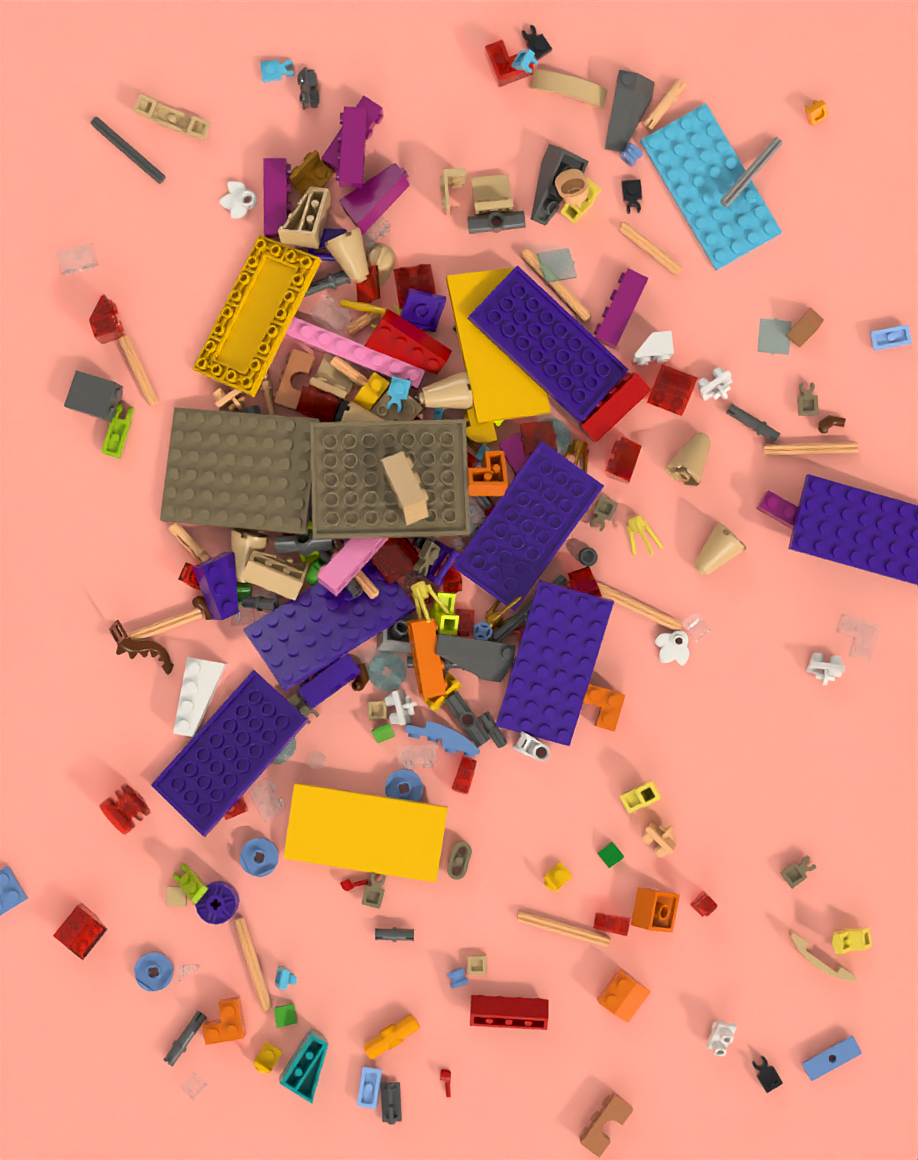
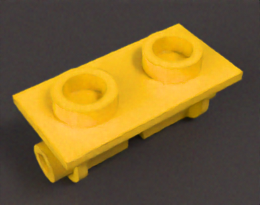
(437, 701)

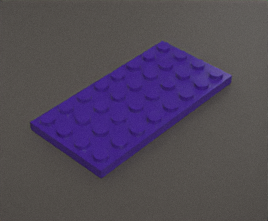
(548, 344)
(528, 525)
(857, 529)
(323, 627)
(554, 662)
(229, 753)

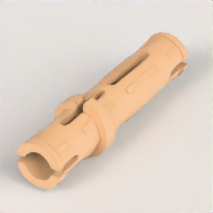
(669, 98)
(189, 543)

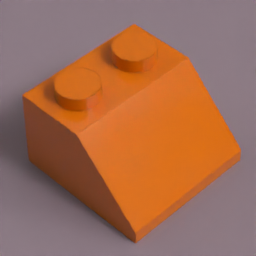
(655, 910)
(623, 995)

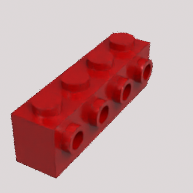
(614, 406)
(509, 1012)

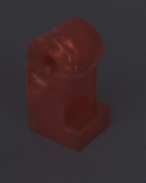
(464, 775)
(704, 904)
(612, 923)

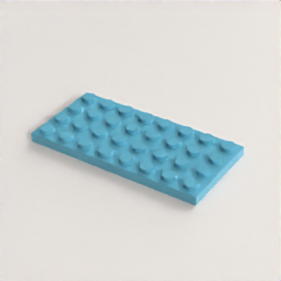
(698, 172)

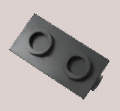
(307, 96)
(391, 1102)

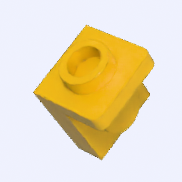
(556, 877)
(267, 1058)

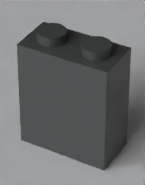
(93, 396)

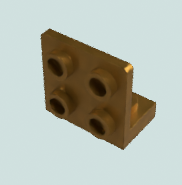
(310, 173)

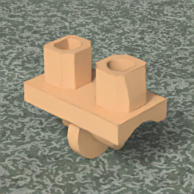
(224, 400)
(662, 836)

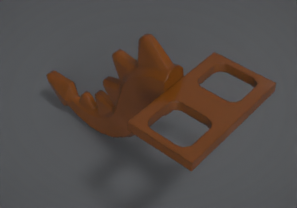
(142, 647)

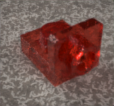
(188, 577)
(452, 581)
(466, 621)

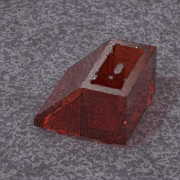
(414, 277)
(104, 322)
(672, 390)
(318, 405)
(623, 461)
(395, 558)
(81, 931)

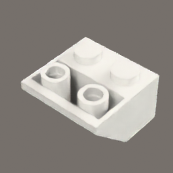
(656, 348)

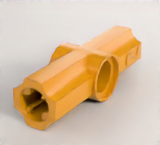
(391, 1036)

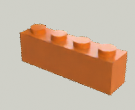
(426, 663)

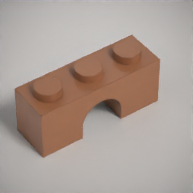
(297, 364)
(613, 1109)

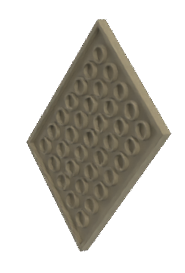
(239, 471)
(353, 492)

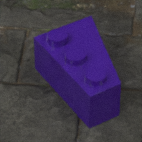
(219, 585)
(328, 681)

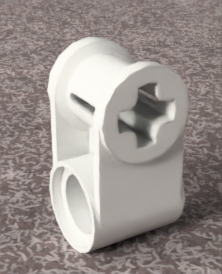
(530, 746)

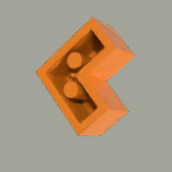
(491, 478)
(609, 703)
(229, 1027)

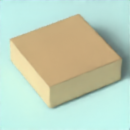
(377, 710)
(176, 896)
(476, 964)

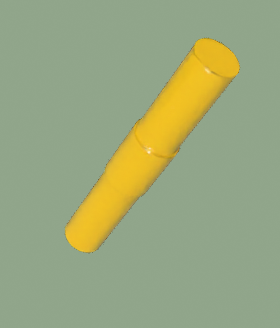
(363, 307)

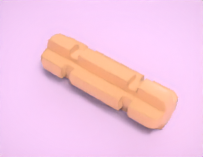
(361, 323)

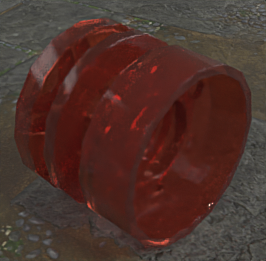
(122, 811)

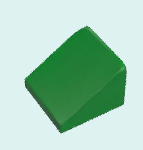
(610, 854)

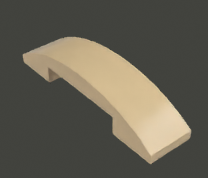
(569, 86)
(171, 118)
(839, 972)

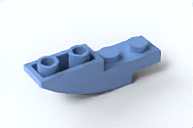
(451, 739)

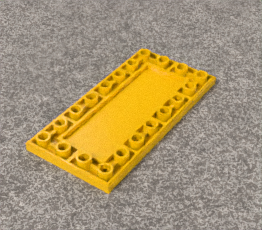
(256, 315)
(496, 382)
(365, 832)

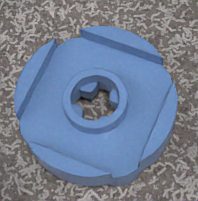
(401, 777)
(264, 847)
(153, 960)

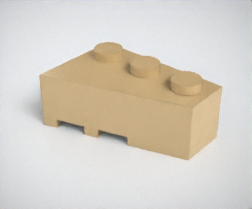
(308, 220)
(406, 487)

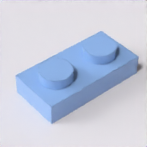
(890, 338)
(369, 1087)

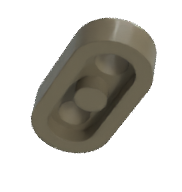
(460, 860)

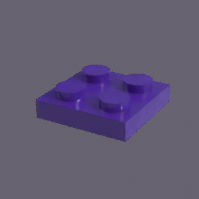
(423, 309)

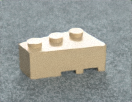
(275, 574)

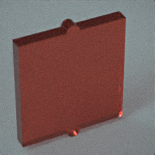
(370, 288)
(534, 433)

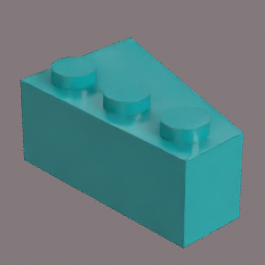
(305, 1065)

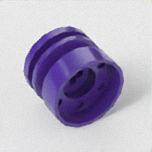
(224, 893)

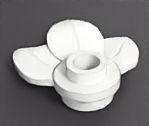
(235, 199)
(671, 649)

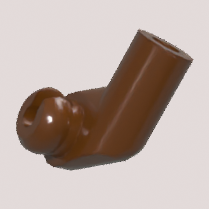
(829, 421)
(200, 602)
(362, 679)

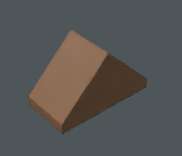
(805, 327)

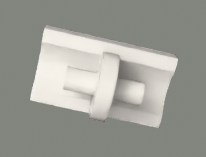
(717, 387)
(824, 670)
(403, 707)
(720, 1037)

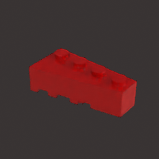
(407, 343)

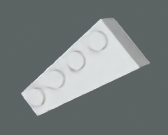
(197, 691)

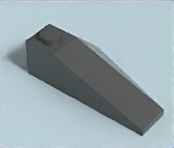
(630, 102)
(482, 658)

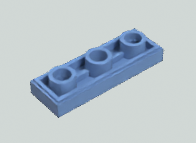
(842, 1051)

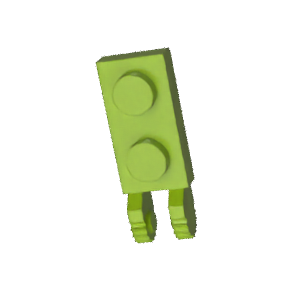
(117, 433)
(190, 883)

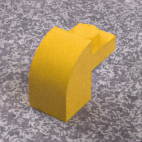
(371, 391)
(479, 433)

